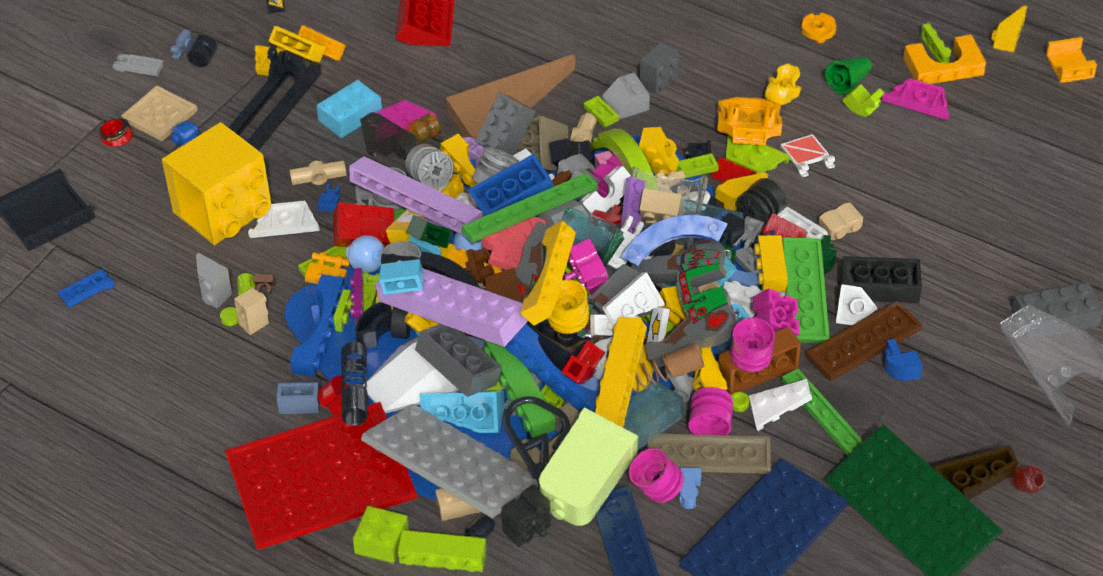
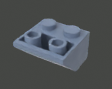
(298, 396)

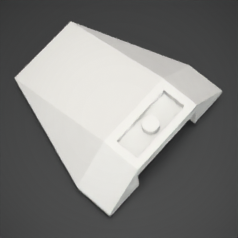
(404, 379)

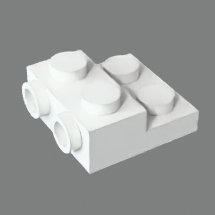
(742, 295)

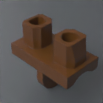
(476, 267)

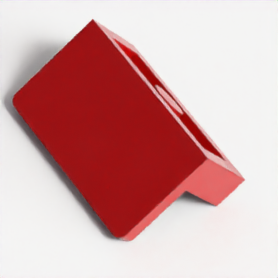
(730, 170)

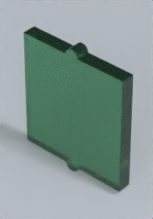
(611, 246)

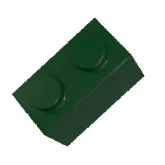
(429, 231)

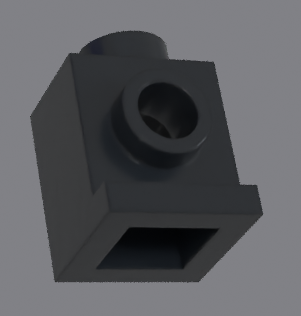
(698, 149)

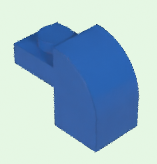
(901, 365)

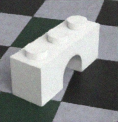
(616, 181)

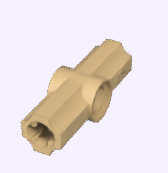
(584, 128)
(318, 172)

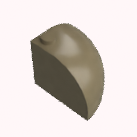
(537, 139)

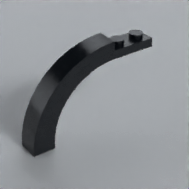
(437, 264)

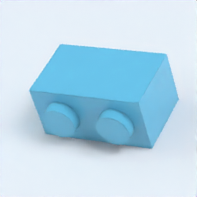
(401, 277)

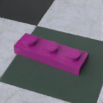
(357, 295)

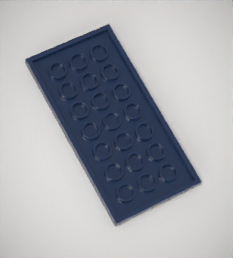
(767, 526)

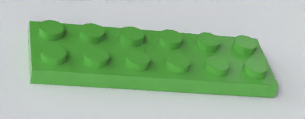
(807, 285)

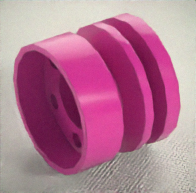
(752, 344)
(711, 412)
(656, 475)

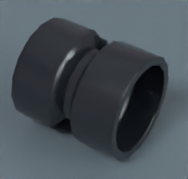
(202, 51)

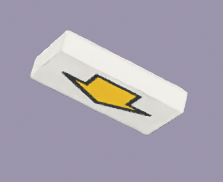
(658, 324)

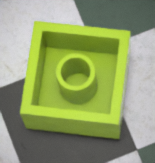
(380, 534)

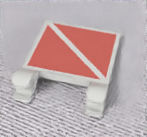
(807, 151)

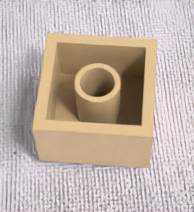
(660, 206)

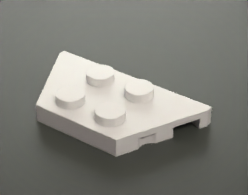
(285, 219)

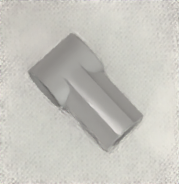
(682, 385)

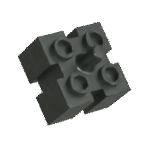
(526, 516)

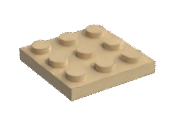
(159, 113)

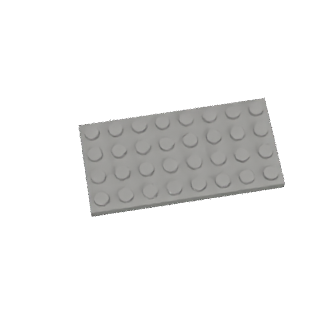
(450, 459)

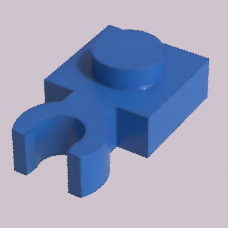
(329, 200)

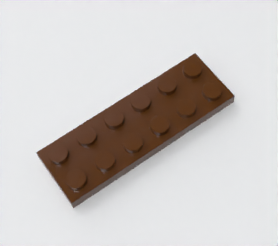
(863, 341)

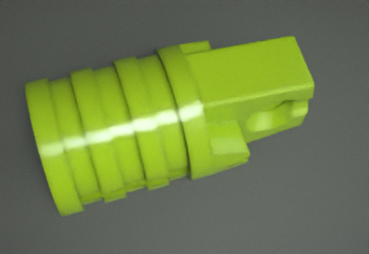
(245, 282)

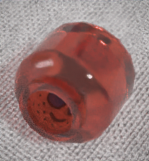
(1028, 479)

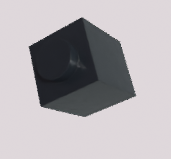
(734, 229)

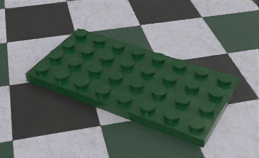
(912, 505)

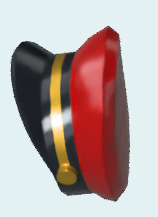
(115, 132)

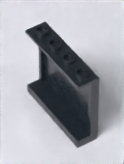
(44, 210)

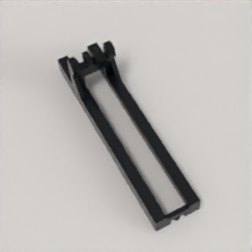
(280, 68)

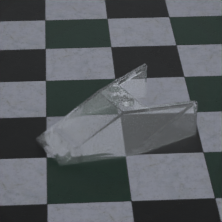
(1053, 353)

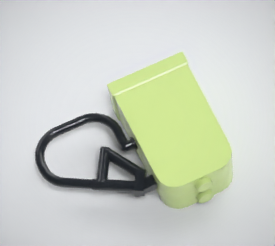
(585, 462)

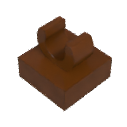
(264, 280)

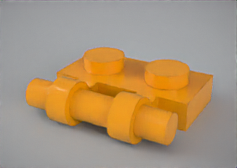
(316, 269)

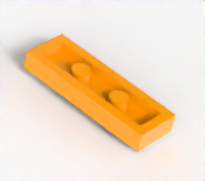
(333, 47)

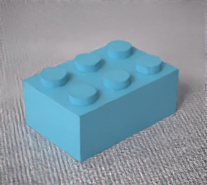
(345, 108)

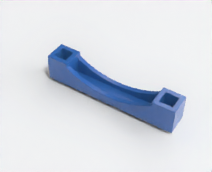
(529, 352)
(308, 356)

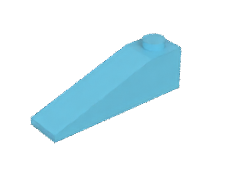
(478, 412)

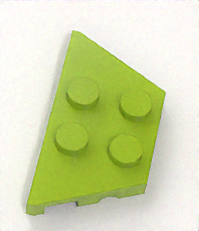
(755, 157)

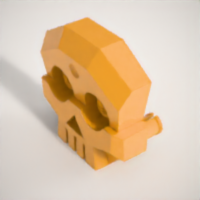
(749, 120)

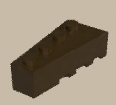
(980, 471)

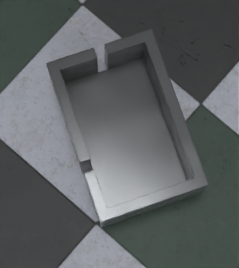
(505, 124)

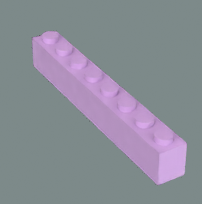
(412, 194)

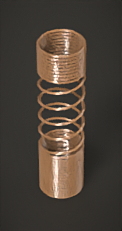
(678, 363)

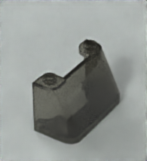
(386, 136)

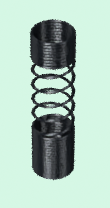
(353, 397)

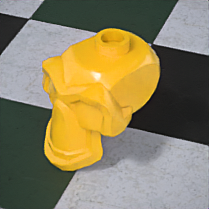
(783, 88)

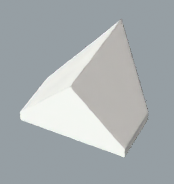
(853, 305)

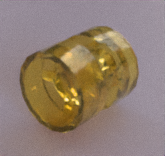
(425, 127)

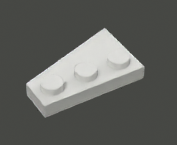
(634, 299)
(776, 401)

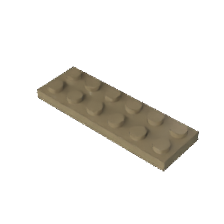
(716, 452)

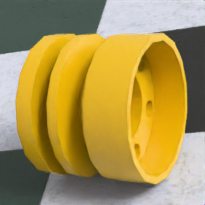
(570, 308)

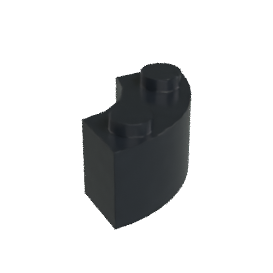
(565, 148)
(373, 324)

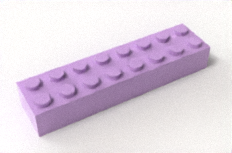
(461, 307)

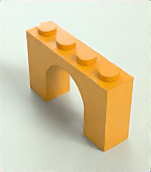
(924, 69)

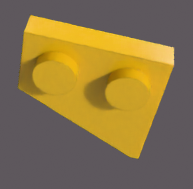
(262, 61)

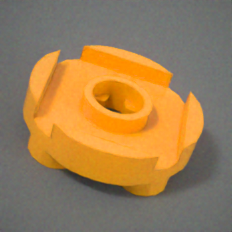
(812, 29)

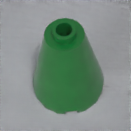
(847, 73)

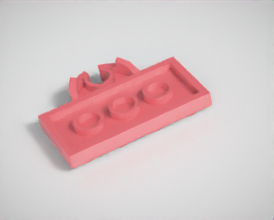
(509, 243)

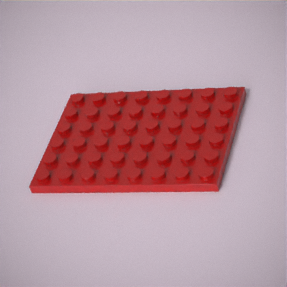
(315, 478)

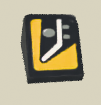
(275, 6)

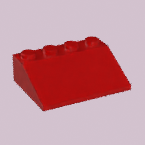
(425, 22)

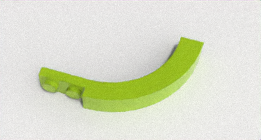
(624, 148)

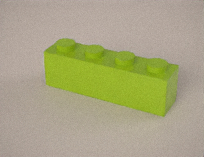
(442, 551)

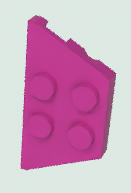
(919, 97)
(403, 113)

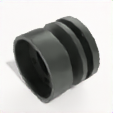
(761, 200)

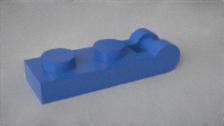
(86, 288)

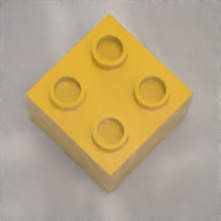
(217, 183)

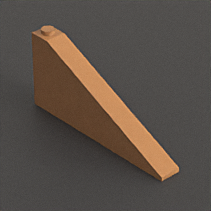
(529, 87)

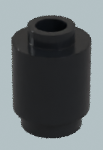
(480, 527)

